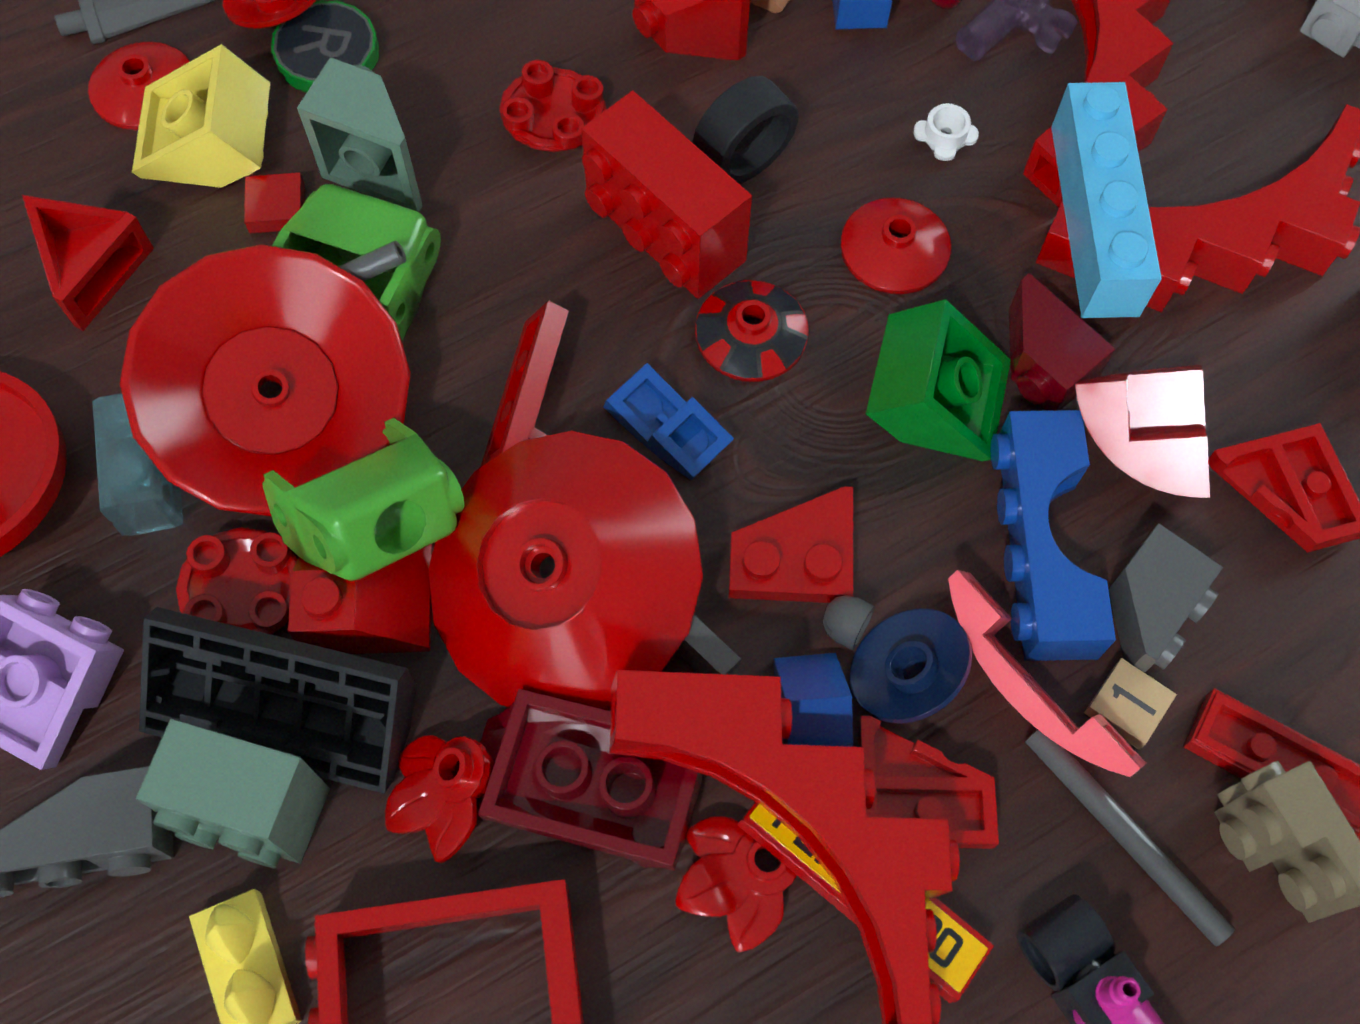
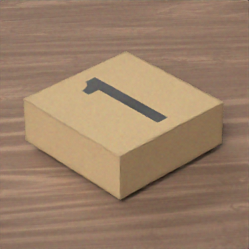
(1131, 703)

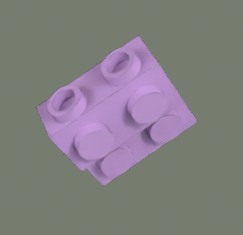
(48, 675)

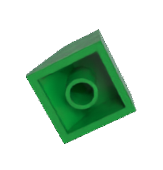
(939, 382)

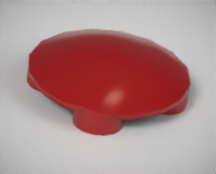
(550, 106)
(238, 579)

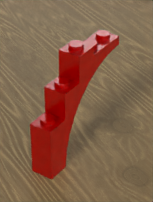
(1118, 48)
(1230, 241)
(820, 793)

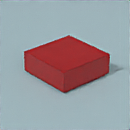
(272, 200)

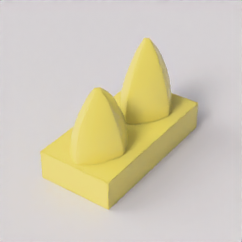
(244, 962)

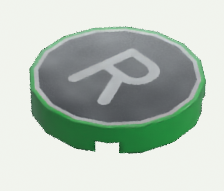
(323, 32)

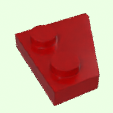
(1295, 485)

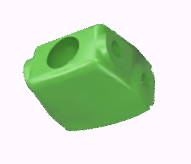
(349, 224)
(369, 508)

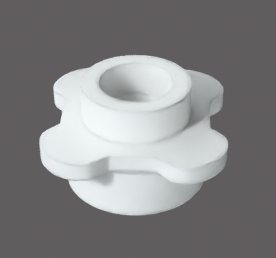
(950, 120)

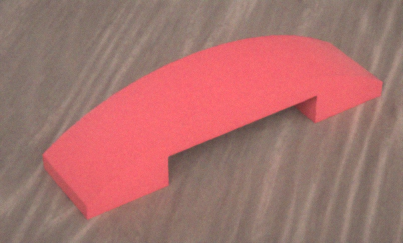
(981, 620)

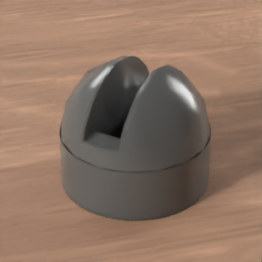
(847, 620)

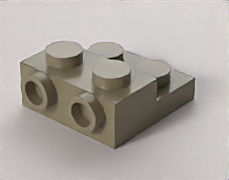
(1300, 830)

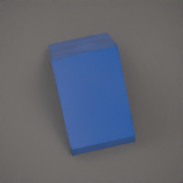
(818, 700)

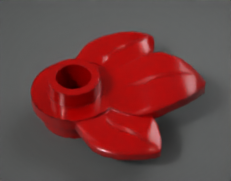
(439, 791)
(731, 883)

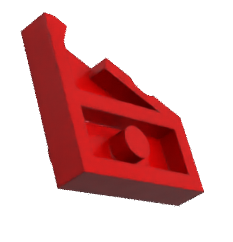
(796, 553)
(924, 784)

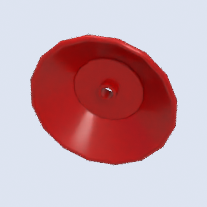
(250, 321)
(618, 582)

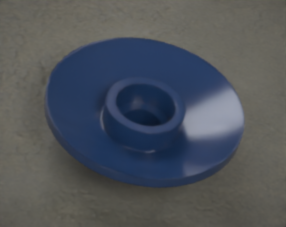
(900, 649)

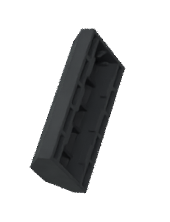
(305, 700)

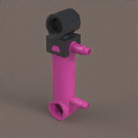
(1077, 960)

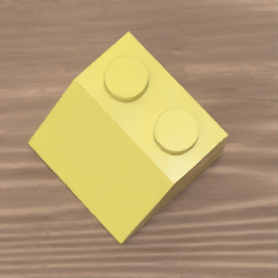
(203, 122)

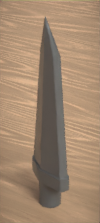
(114, 17)

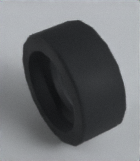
(747, 127)

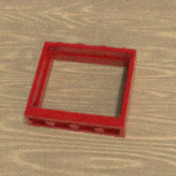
(327, 957)

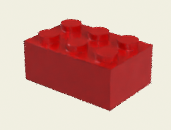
(665, 195)

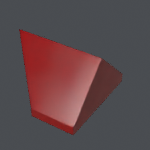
(85, 253)

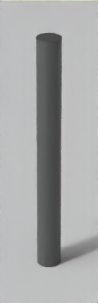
(1132, 839)

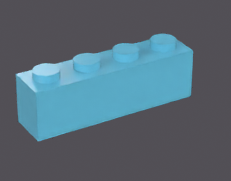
(1105, 201)

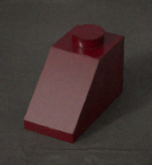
(1051, 347)

